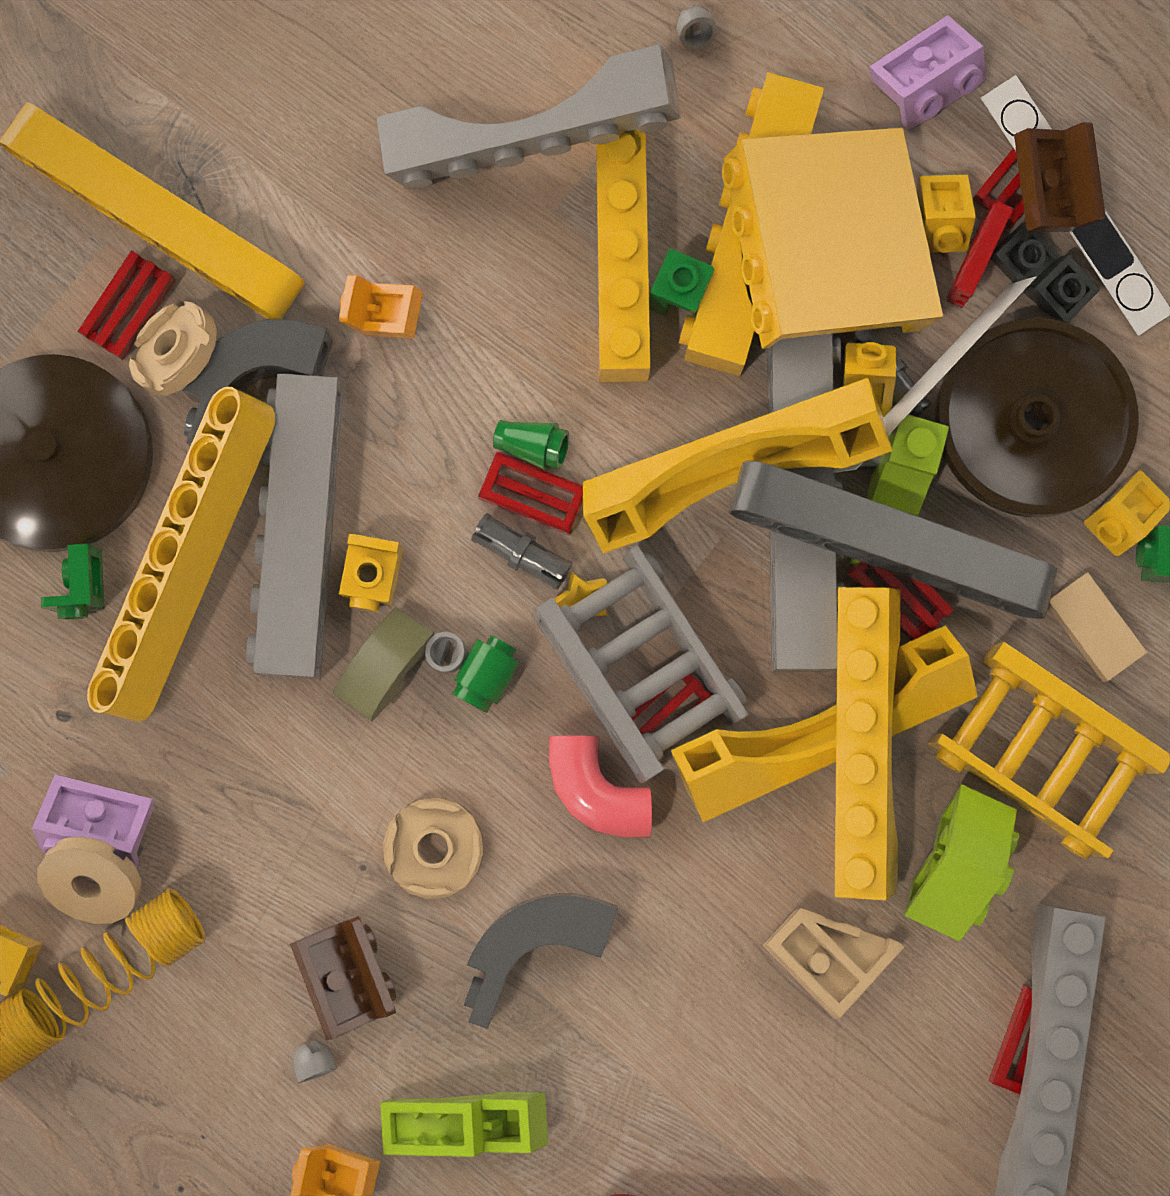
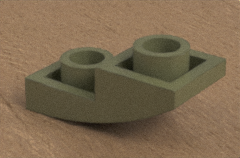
(381, 663)

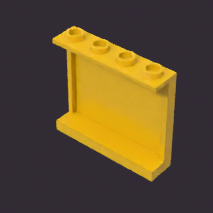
(830, 234)

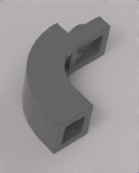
(255, 354)
(540, 921)

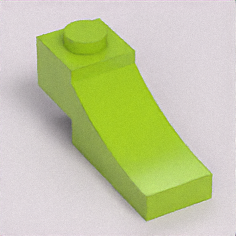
(908, 470)
(465, 1124)

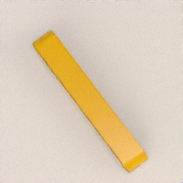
(152, 212)
(181, 555)

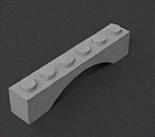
(624, 95)
(1063, 991)

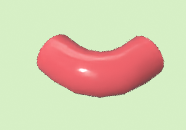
(590, 796)

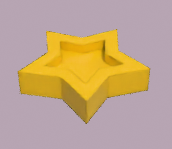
(578, 590)

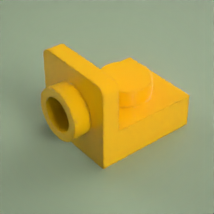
(946, 212)
(877, 364)
(1129, 514)

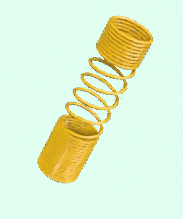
(27, 1027)

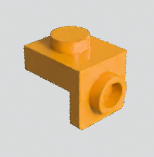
(380, 308)
(333, 1172)

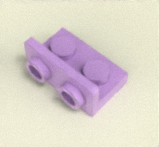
(930, 71)
(94, 812)

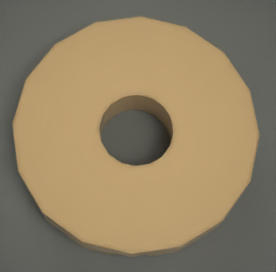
(168, 370)
(403, 851)
(65, 888)

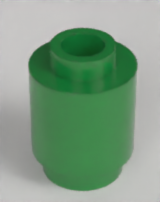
(486, 673)

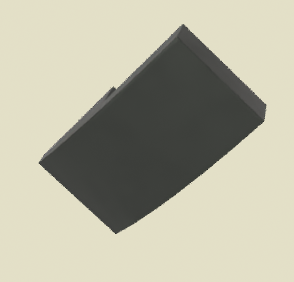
(1060, 282)

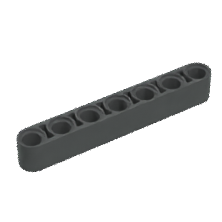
(892, 540)

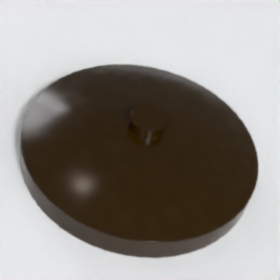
(1037, 418)
(69, 452)

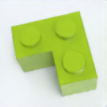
(965, 865)

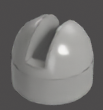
(700, 38)
(438, 648)
(312, 1061)

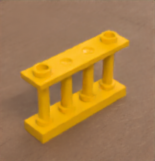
(1093, 728)

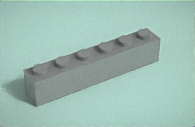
(297, 527)

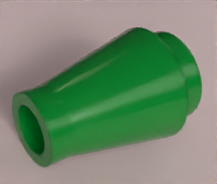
(533, 442)

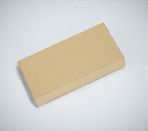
(1095, 627)

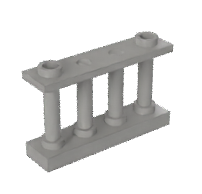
(616, 708)

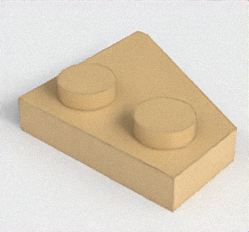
(830, 957)

